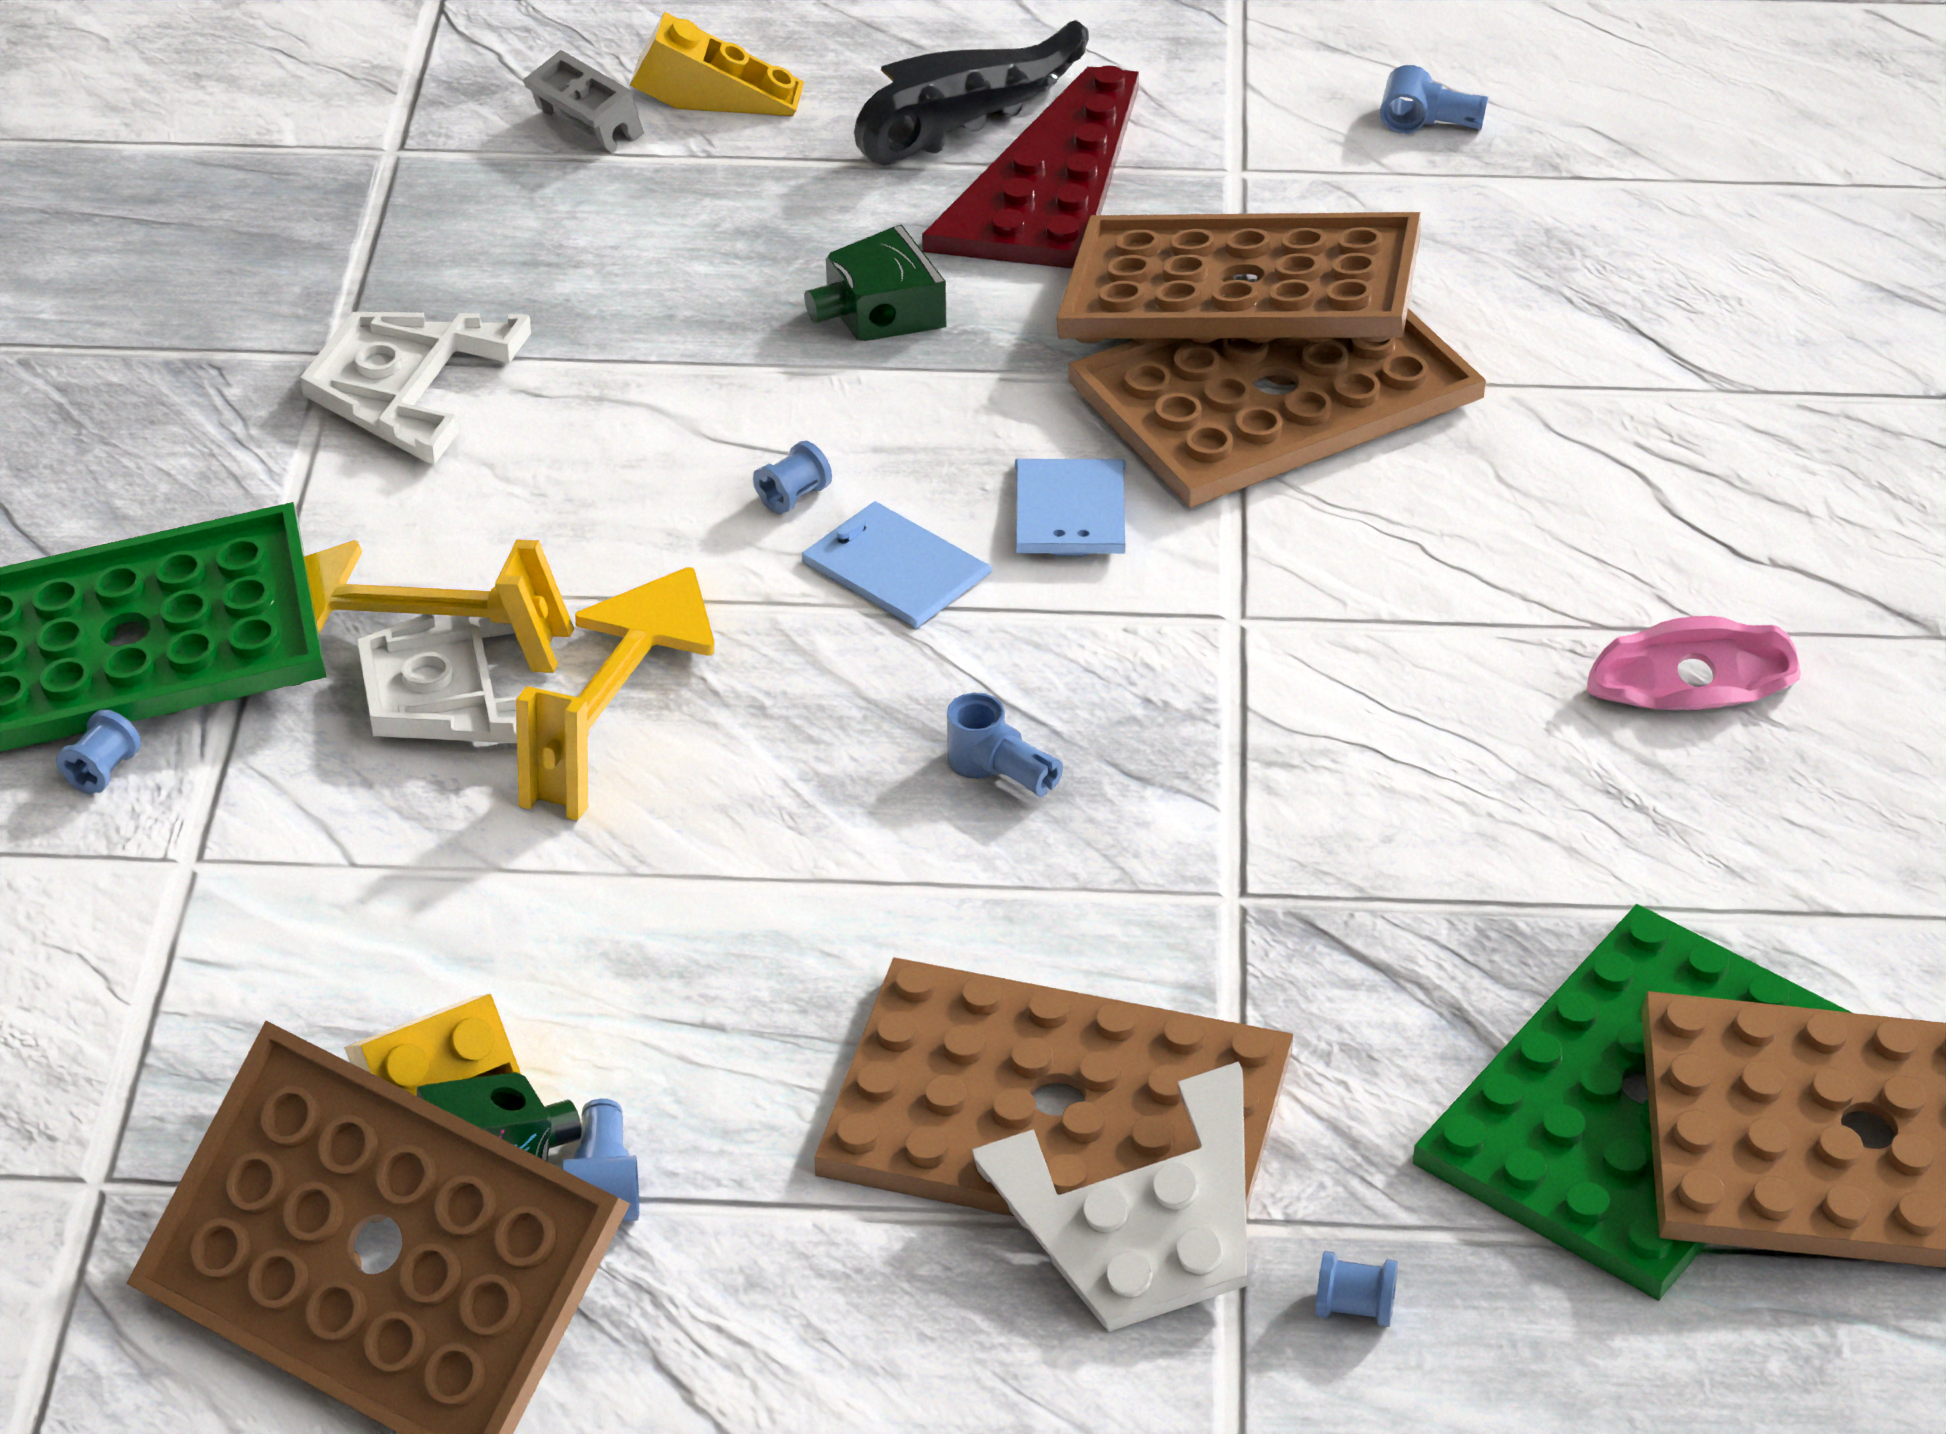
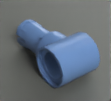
(1429, 102)
(986, 746)
(603, 1158)

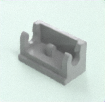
(585, 96)

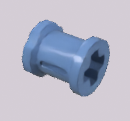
(792, 477)
(98, 751)
(1356, 1288)

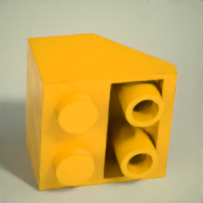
(439, 1047)

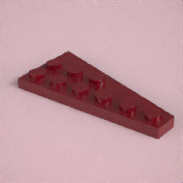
(1047, 181)

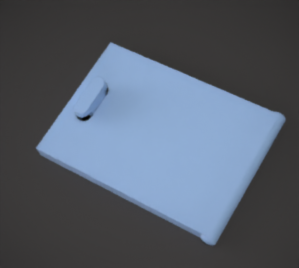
(1070, 506)
(895, 564)

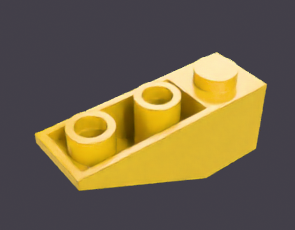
(707, 74)

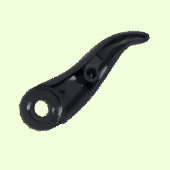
(958, 89)

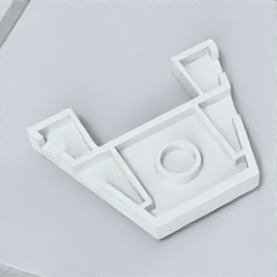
(388, 359)
(435, 681)
(1148, 1234)

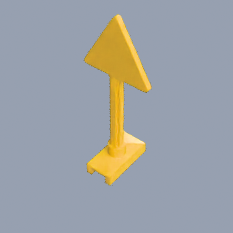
(521, 597)
(556, 725)

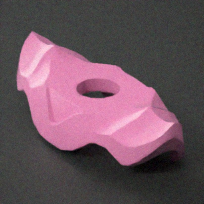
(1743, 658)

